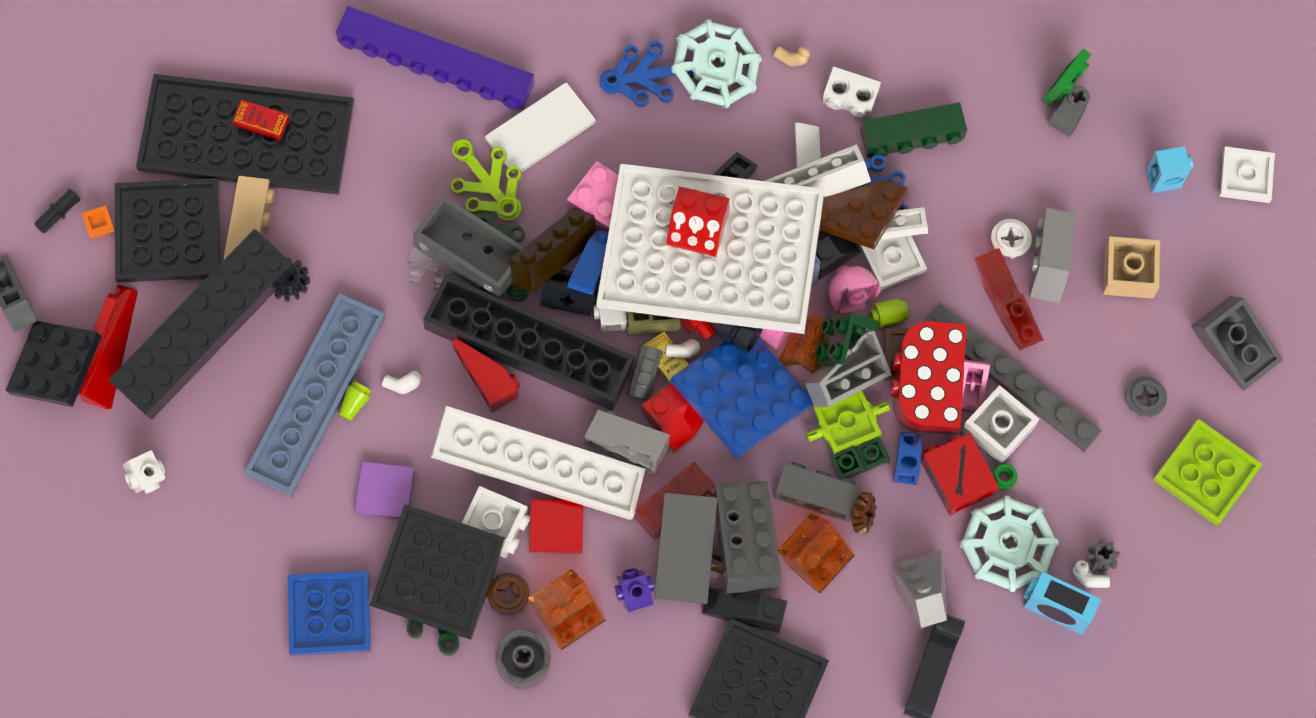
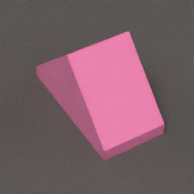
(974, 384)

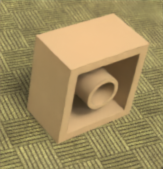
(1131, 267)

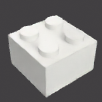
(1000, 424)

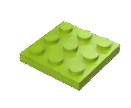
(1207, 472)

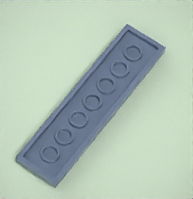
(315, 394)

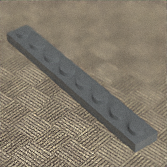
(1023, 385)

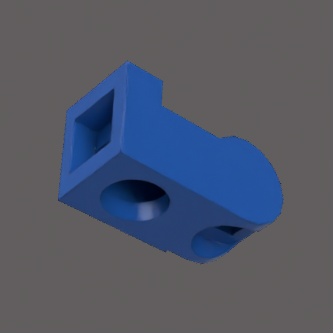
(908, 458)

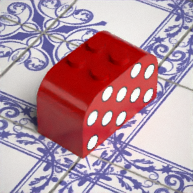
(930, 377)

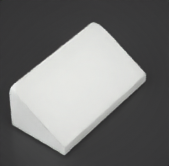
(806, 144)

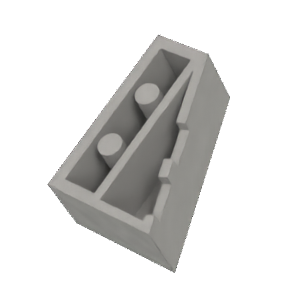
(1053, 254)
(863, 367)
(627, 441)
(923, 587)

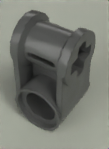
(1069, 113)

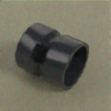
(743, 337)

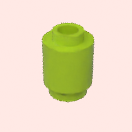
(889, 312)

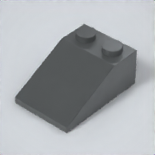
(1237, 341)

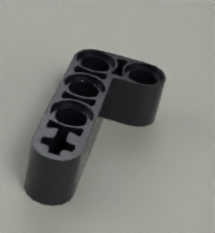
(934, 667)

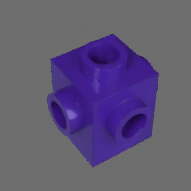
(638, 597)

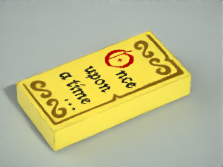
(668, 365)

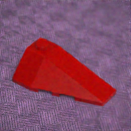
(672, 415)

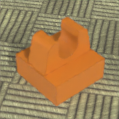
(98, 222)

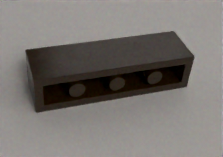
(552, 249)

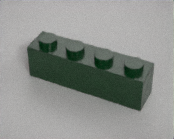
(913, 130)

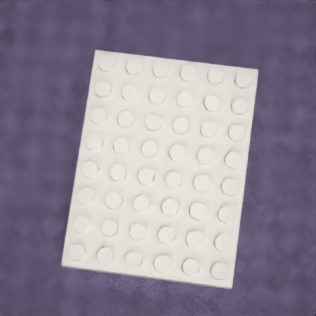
(761, 263)

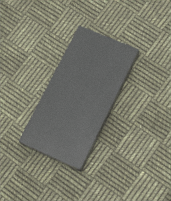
(685, 548)

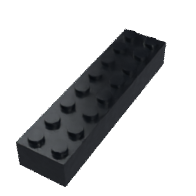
(202, 324)
(529, 342)

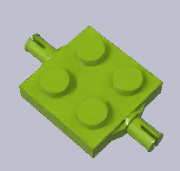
(847, 422)

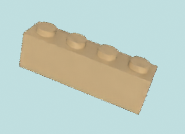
(249, 210)

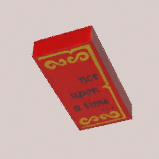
(261, 120)

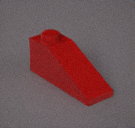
(488, 376)

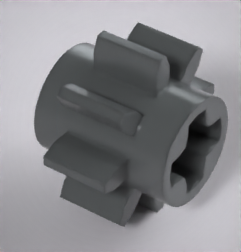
(1106, 551)

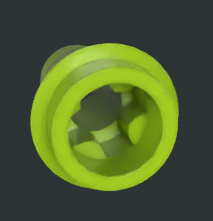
(354, 399)

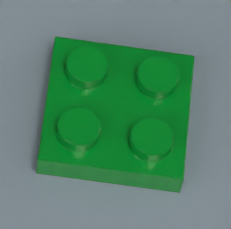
(1067, 78)

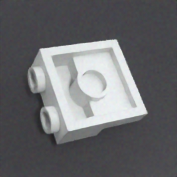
(498, 516)

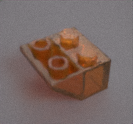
(815, 552)
(566, 609)

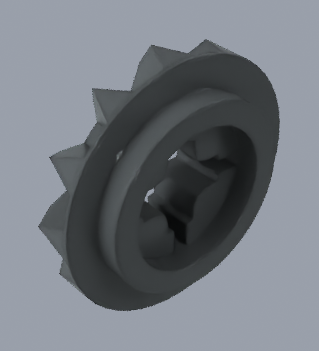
(1152, 388)

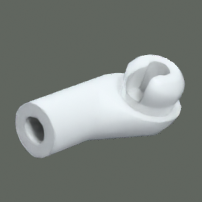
(685, 350)
(403, 385)
(1087, 578)

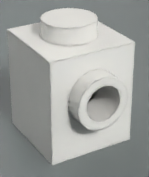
(610, 319)

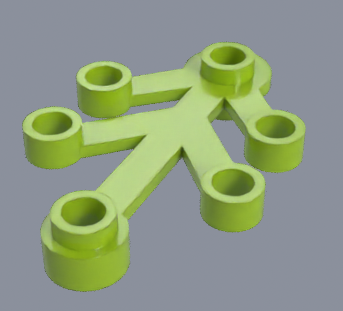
(489, 184)

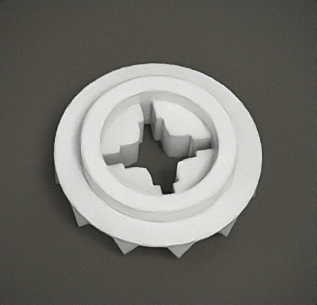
(1018, 230)

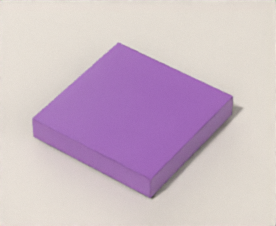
(383, 490)

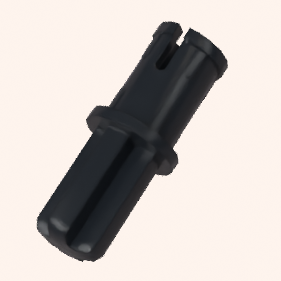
(57, 211)

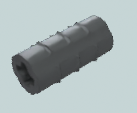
(644, 372)

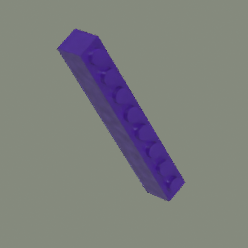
(435, 58)

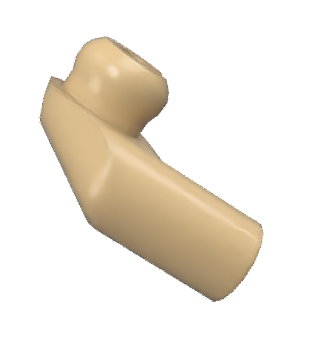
(792, 59)

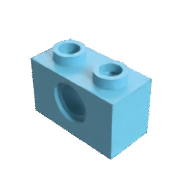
(1169, 169)

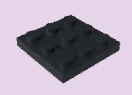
(53, 363)

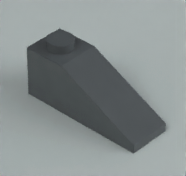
(13, 298)

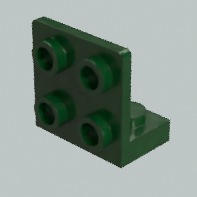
(836, 336)

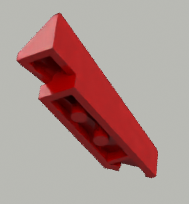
(114, 328)

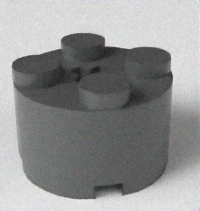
(528, 645)

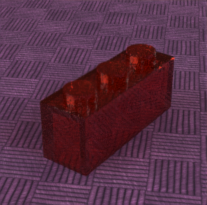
(688, 482)

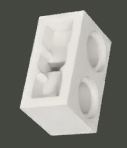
(853, 86)

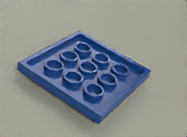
(742, 394)

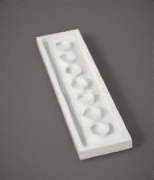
(538, 463)

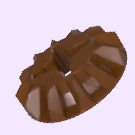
(863, 512)
(502, 583)

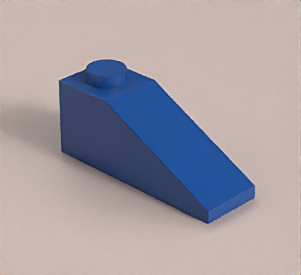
(588, 270)

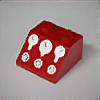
(698, 221)

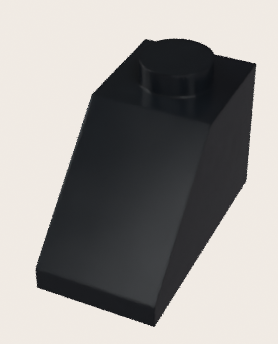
(833, 253)

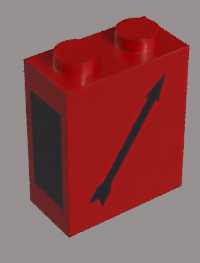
(959, 473)

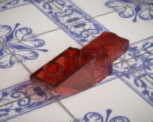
(1007, 300)

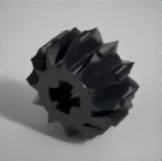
(296, 285)

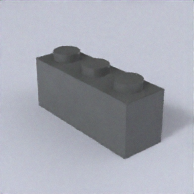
(817, 491)

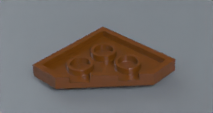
(862, 212)

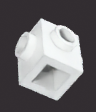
(144, 473)

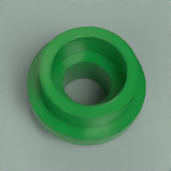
(1009, 471)

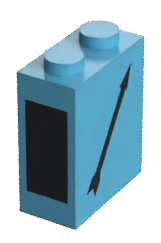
(1061, 602)

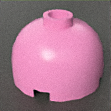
(852, 288)

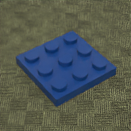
(329, 613)

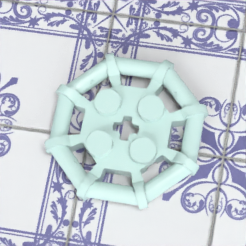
(710, 75)
(995, 549)

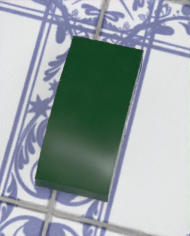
(860, 459)

